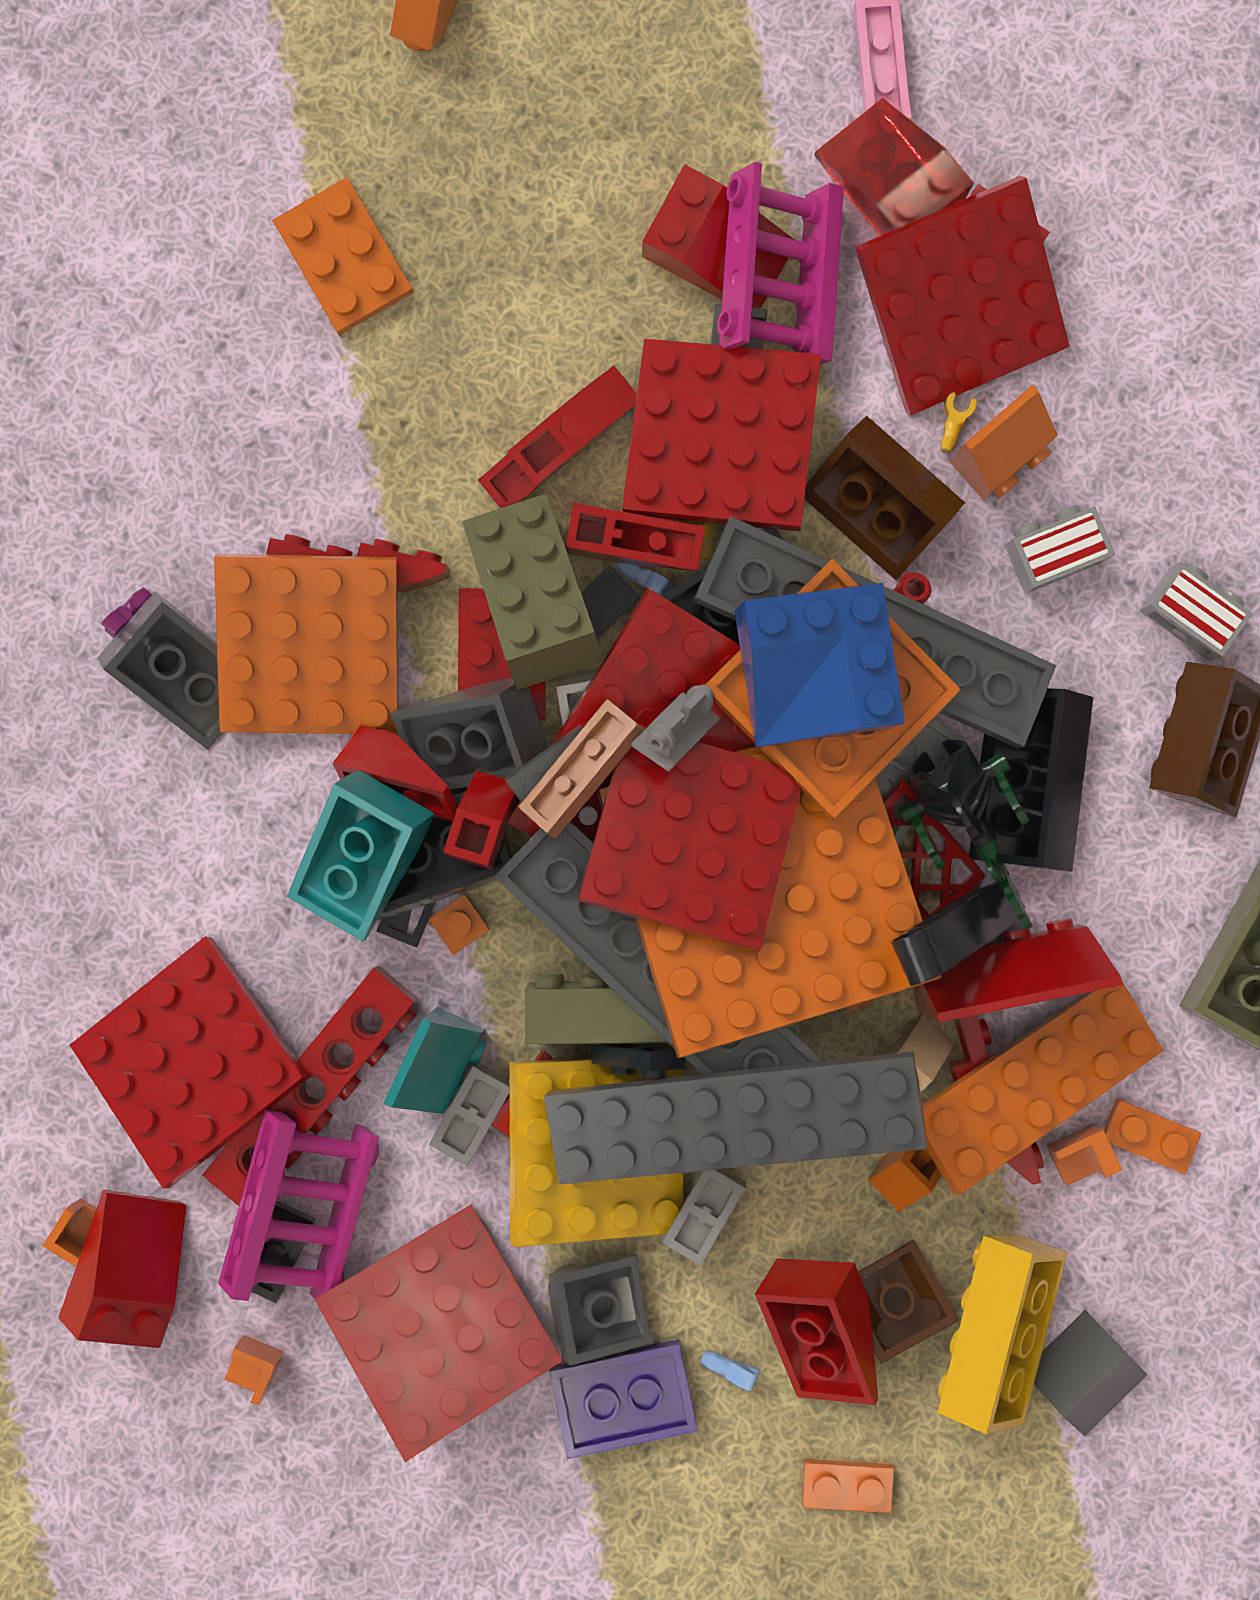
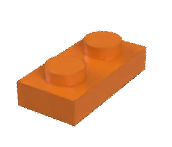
(1151, 1136)
(847, 1486)

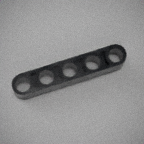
(953, 933)

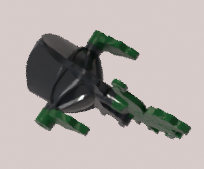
(961, 801)

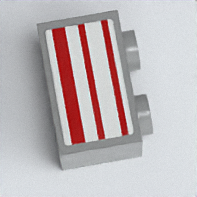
(1060, 548)
(1196, 611)

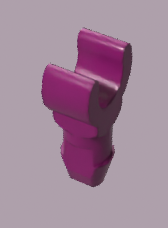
(120, 617)

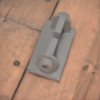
(678, 727)

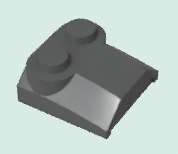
(598, 1309)

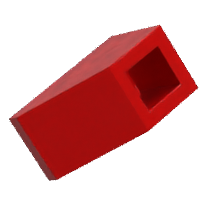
(481, 821)

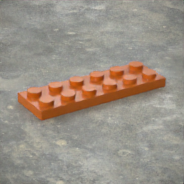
(1036, 1084)

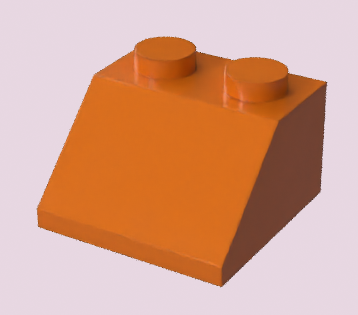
(1006, 444)

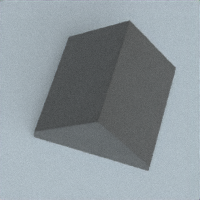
(1086, 1373)

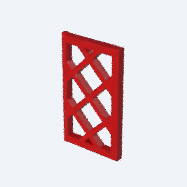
(951, 850)

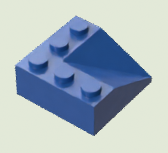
(819, 665)

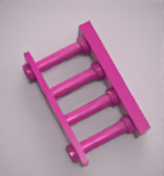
(816, 254)
(268, 1181)

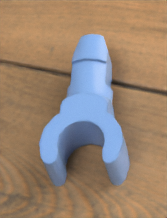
(645, 577)
(733, 1370)

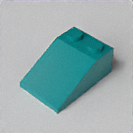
(359, 853)
(436, 1063)

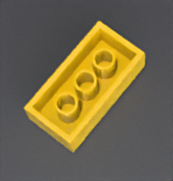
(1001, 1332)

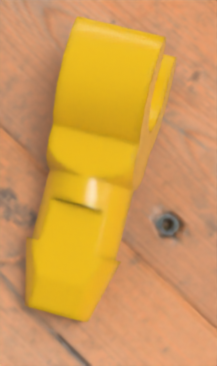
(954, 422)

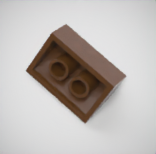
(881, 497)
(1209, 739)

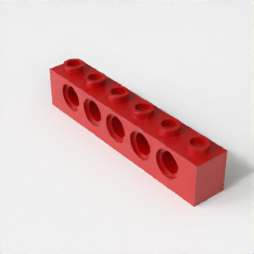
(375, 992)

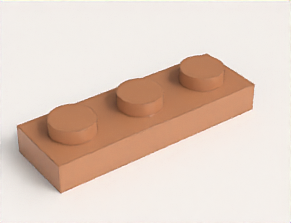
(581, 769)

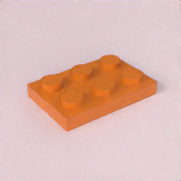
(343, 256)

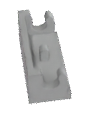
(471, 1114)
(704, 1214)

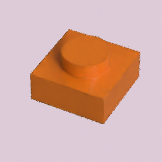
(459, 924)

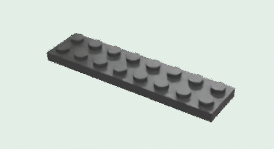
(996, 680)
(548, 880)
(737, 1118)

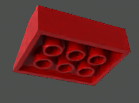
(1020, 973)

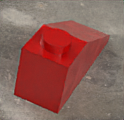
(633, 538)
(396, 765)

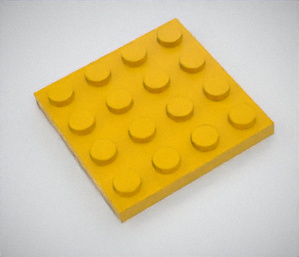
(582, 1211)

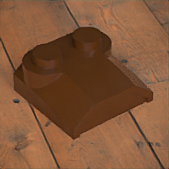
(904, 1302)

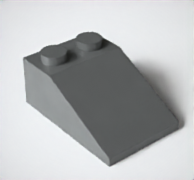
(169, 667)
(472, 730)

